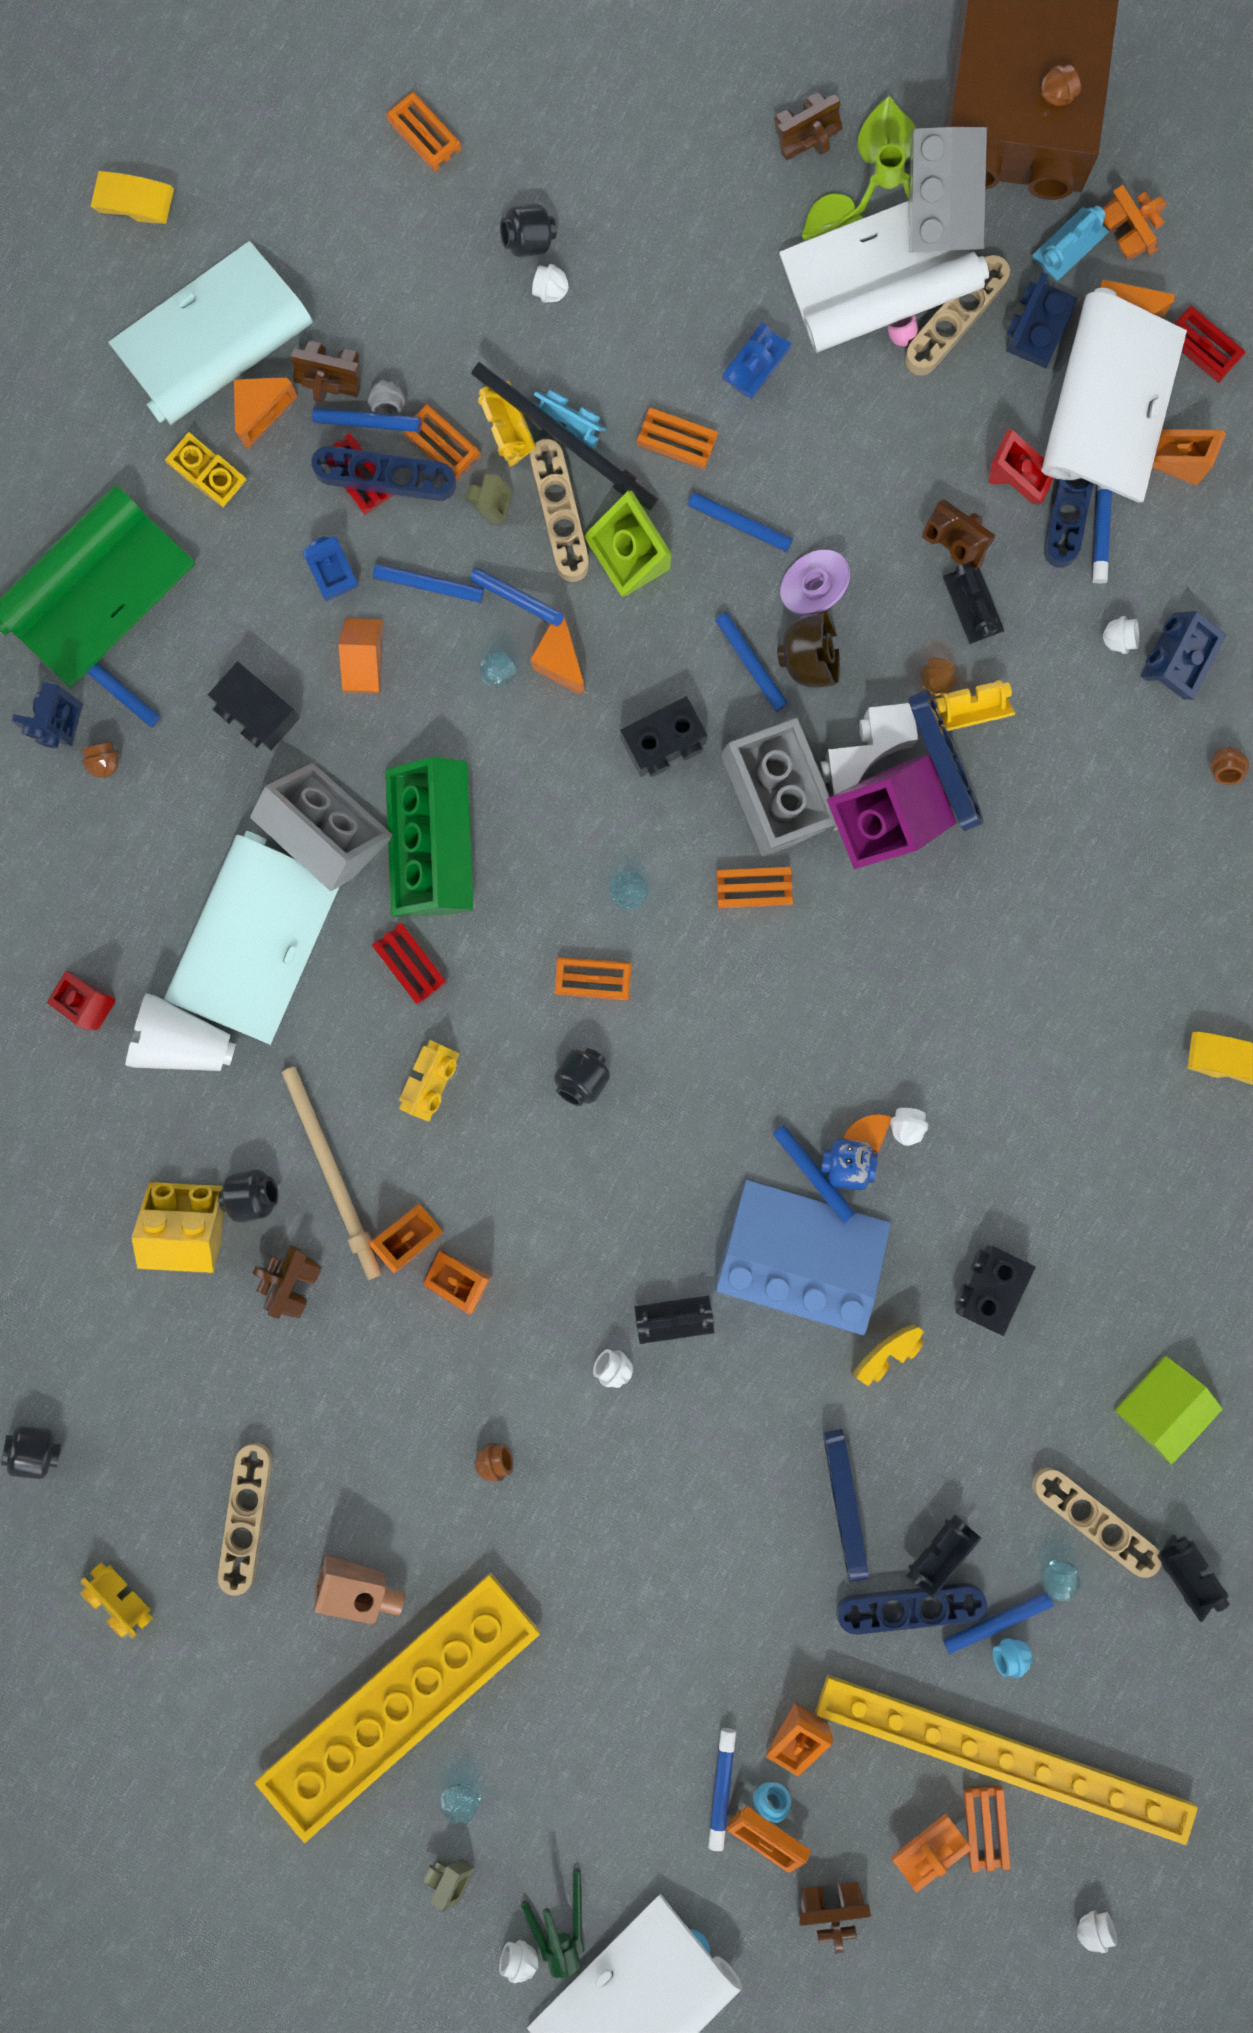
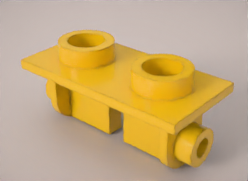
(508, 427)
(963, 710)
(424, 1096)
(104, 1592)

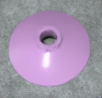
(815, 582)

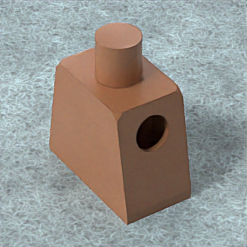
(340, 1587)

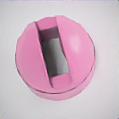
(903, 331)

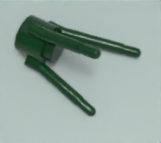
(559, 1949)

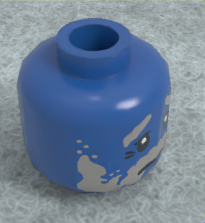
(850, 1164)

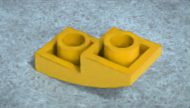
(132, 196)
(205, 470)
(1221, 1056)
(900, 1345)

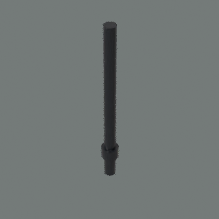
(622, 480)

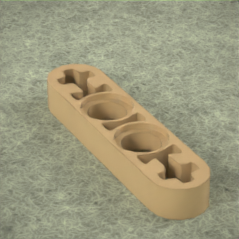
(959, 317)
(559, 510)
(241, 1517)
(1095, 1523)

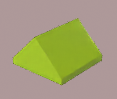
(628, 545)
(1169, 1409)

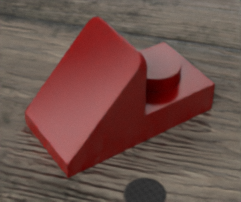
(1020, 467)
(81, 1002)

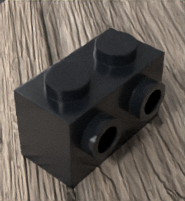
(254, 706)
(664, 737)
(994, 1289)

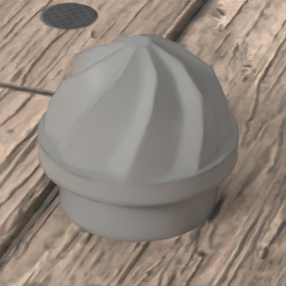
(386, 398)

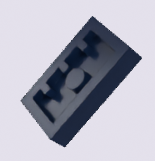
(1042, 322)
(1184, 653)
(54, 717)

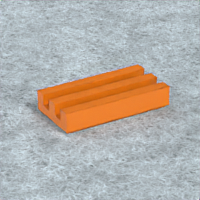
(442, 153)
(683, 426)
(463, 464)
(786, 885)
(591, 993)
(768, 1839)
(989, 1862)

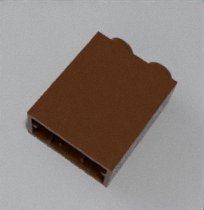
(998, 80)

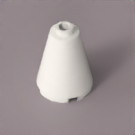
(176, 1039)

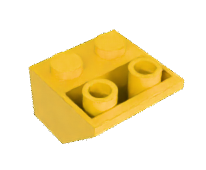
(178, 1228)

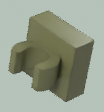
(491, 499)
(448, 1881)

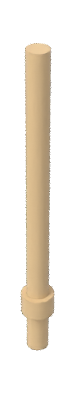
(359, 1239)

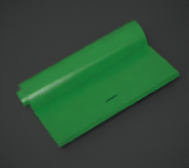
(92, 586)

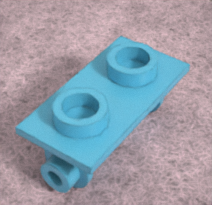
(1071, 242)
(580, 423)

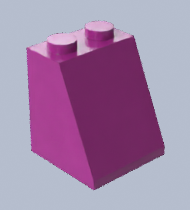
(892, 812)

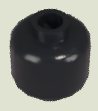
(527, 230)
(581, 1077)
(248, 1196)
(30, 1452)

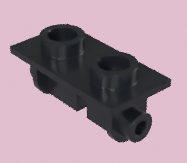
(973, 603)
(674, 1319)
(943, 1556)
(1183, 1564)

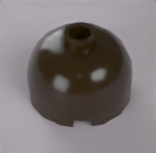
(810, 651)

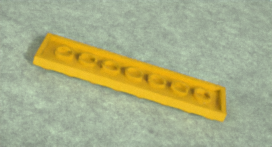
(397, 1707)

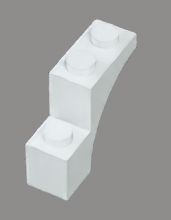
(885, 731)

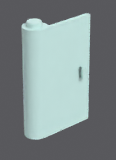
(210, 333)
(239, 944)

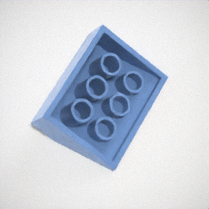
(803, 1258)

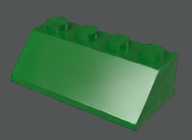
(429, 838)

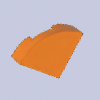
(869, 1129)

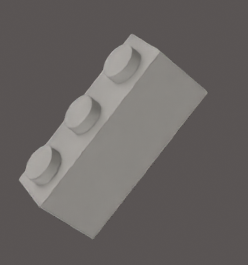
(947, 188)
(778, 786)
(319, 825)

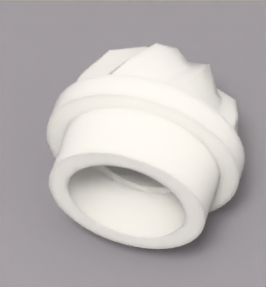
(550, 284)
(1122, 635)
(909, 1125)
(613, 1368)
(1097, 1932)
(518, 1961)

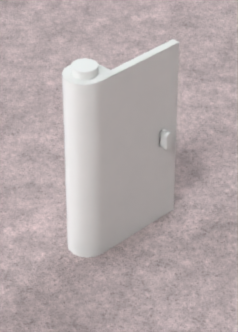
(869, 279)
(1114, 396)
(657, 1986)

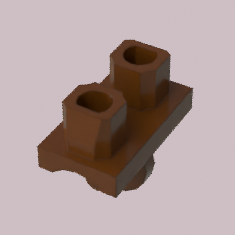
(809, 128)
(326, 373)
(959, 534)
(281, 1298)
(850, 1908)

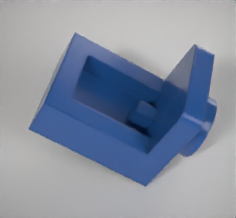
(329, 567)

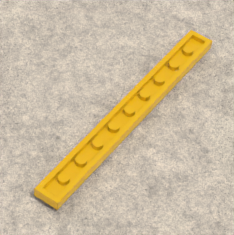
(1006, 1759)

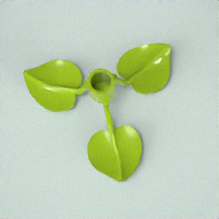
(881, 142)

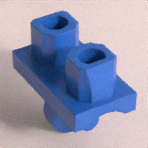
(756, 361)

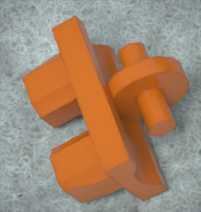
(1124, 209)
(931, 1853)

